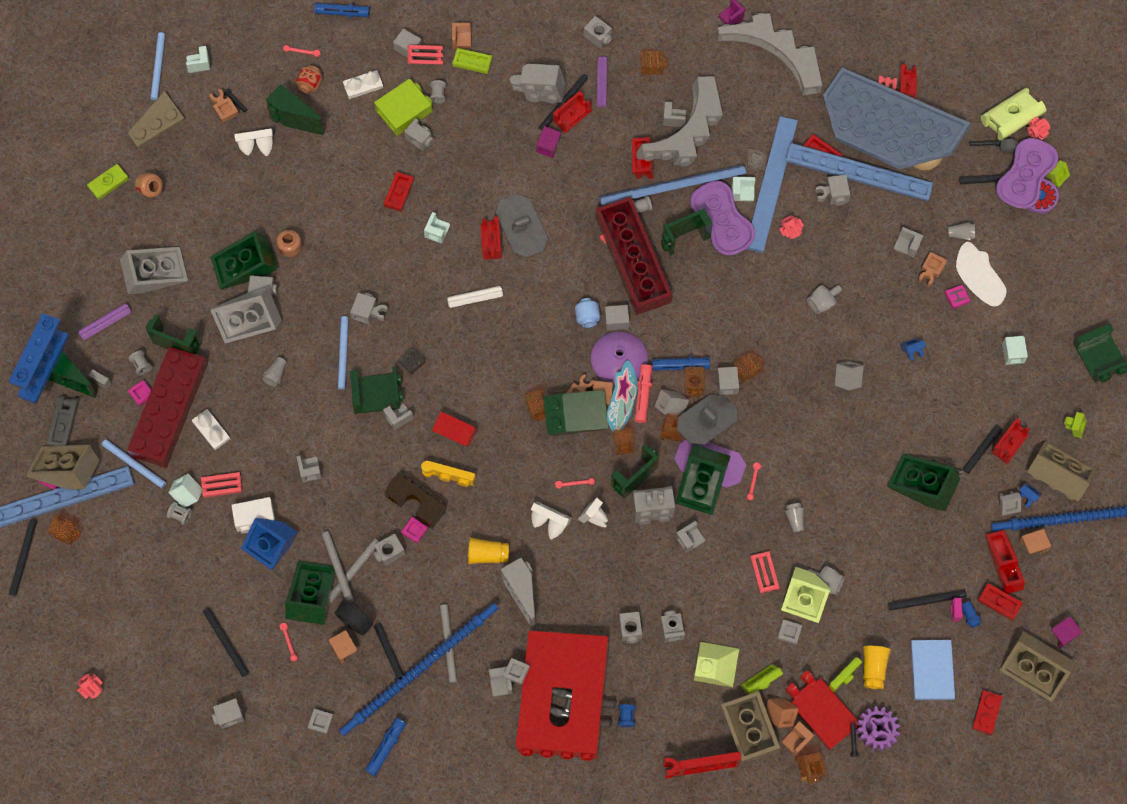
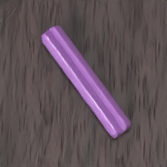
(601, 81)
(104, 321)

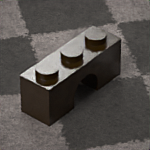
(403, 489)

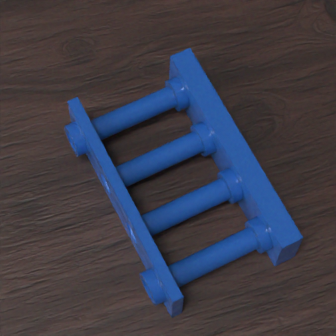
(39, 358)

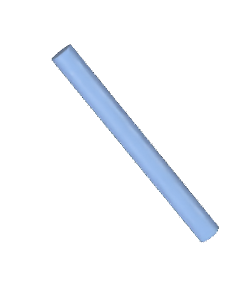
(157, 66)
(343, 353)
(133, 463)

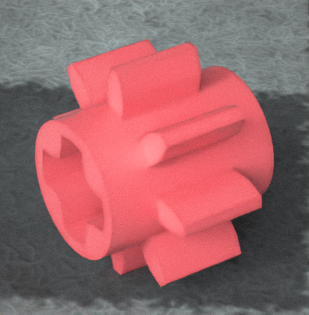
(1038, 128)
(791, 227)
(90, 686)

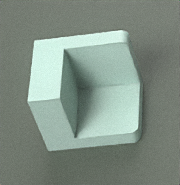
(198, 62)
(743, 188)
(436, 229)
(1014, 350)
(185, 490)

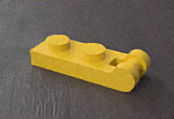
(448, 473)

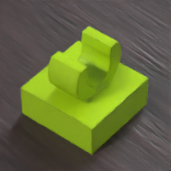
(1059, 174)
(1076, 425)

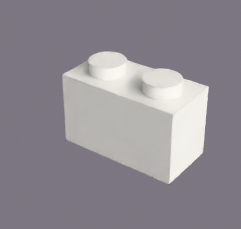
(246, 512)

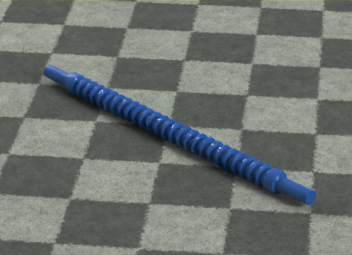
(1015, 524)
(359, 717)

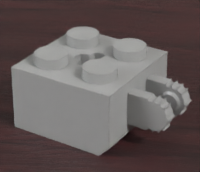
(540, 83)
(653, 505)

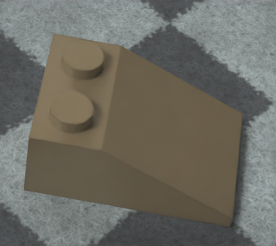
(64, 466)

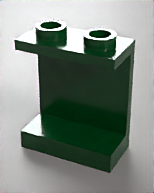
(696, 220)
(190, 343)
(1100, 354)
(375, 392)
(624, 486)

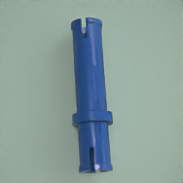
(321, 8)
(680, 364)
(385, 747)

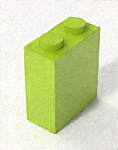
(403, 105)

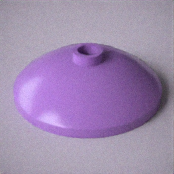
(608, 363)

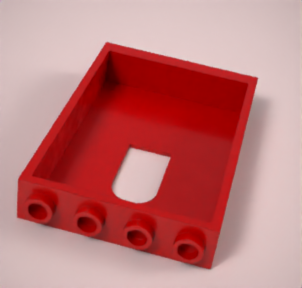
(569, 663)

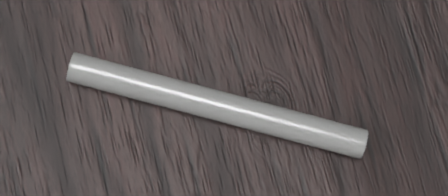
(337, 566)
(354, 568)
(447, 632)

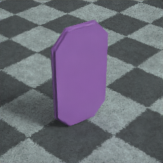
(735, 467)

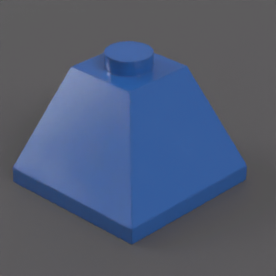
(268, 541)

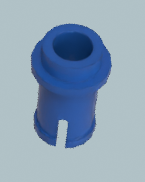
(971, 615)

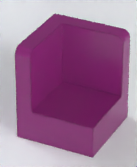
(733, 14)
(547, 142)
(1066, 632)

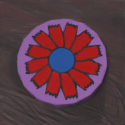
(1047, 199)

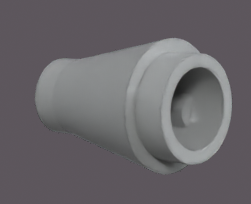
(962, 231)
(274, 373)
(795, 515)

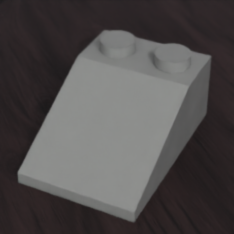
(152, 269)
(246, 315)
(518, 581)

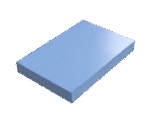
(932, 670)

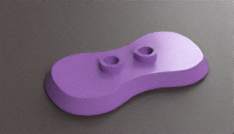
(1031, 164)
(730, 230)

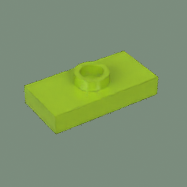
(472, 60)
(107, 182)
(846, 675)
(761, 680)

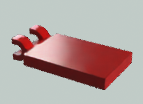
(822, 710)
(701, 765)

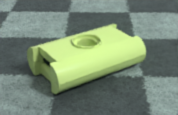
(1013, 114)

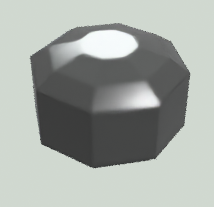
(1008, 146)

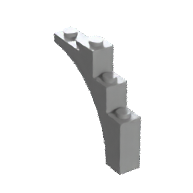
(780, 43)
(681, 146)

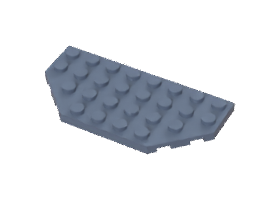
(889, 122)

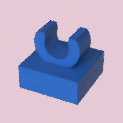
(912, 346)
(1029, 492)

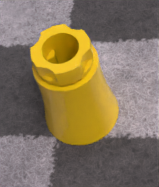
(487, 551)
(875, 666)

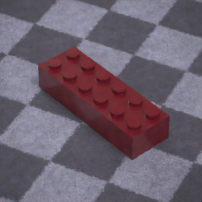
(633, 255)
(167, 407)

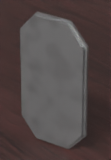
(521, 225)
(707, 419)

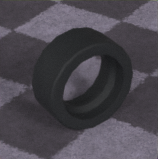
(354, 618)

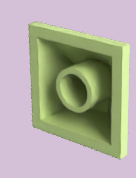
(806, 595)
(716, 664)

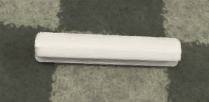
(475, 296)

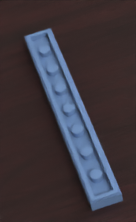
(859, 172)
(772, 182)
(673, 184)
(63, 497)

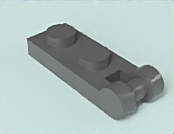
(62, 421)

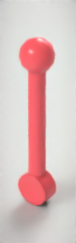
(316, 53)
(756, 467)
(559, 484)
(283, 626)

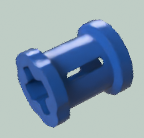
(626, 715)

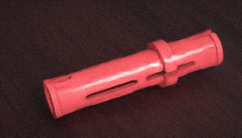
(644, 385)

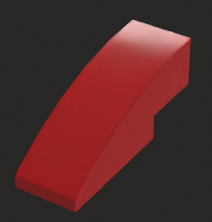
(1005, 562)

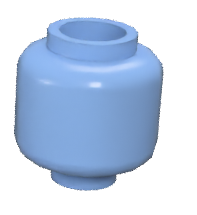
(587, 313)

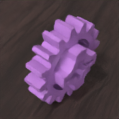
(884, 731)

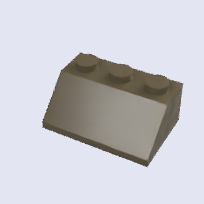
(1061, 471)
(1037, 666)
(751, 727)

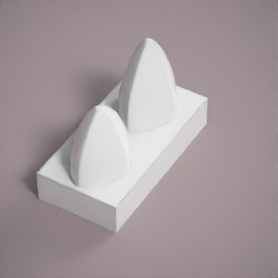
(363, 84)
(262, 137)
(210, 429)
(594, 514)
(557, 522)

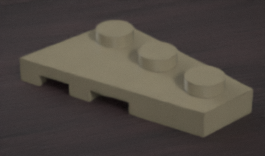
(156, 121)

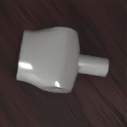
(823, 299)
(831, 579)

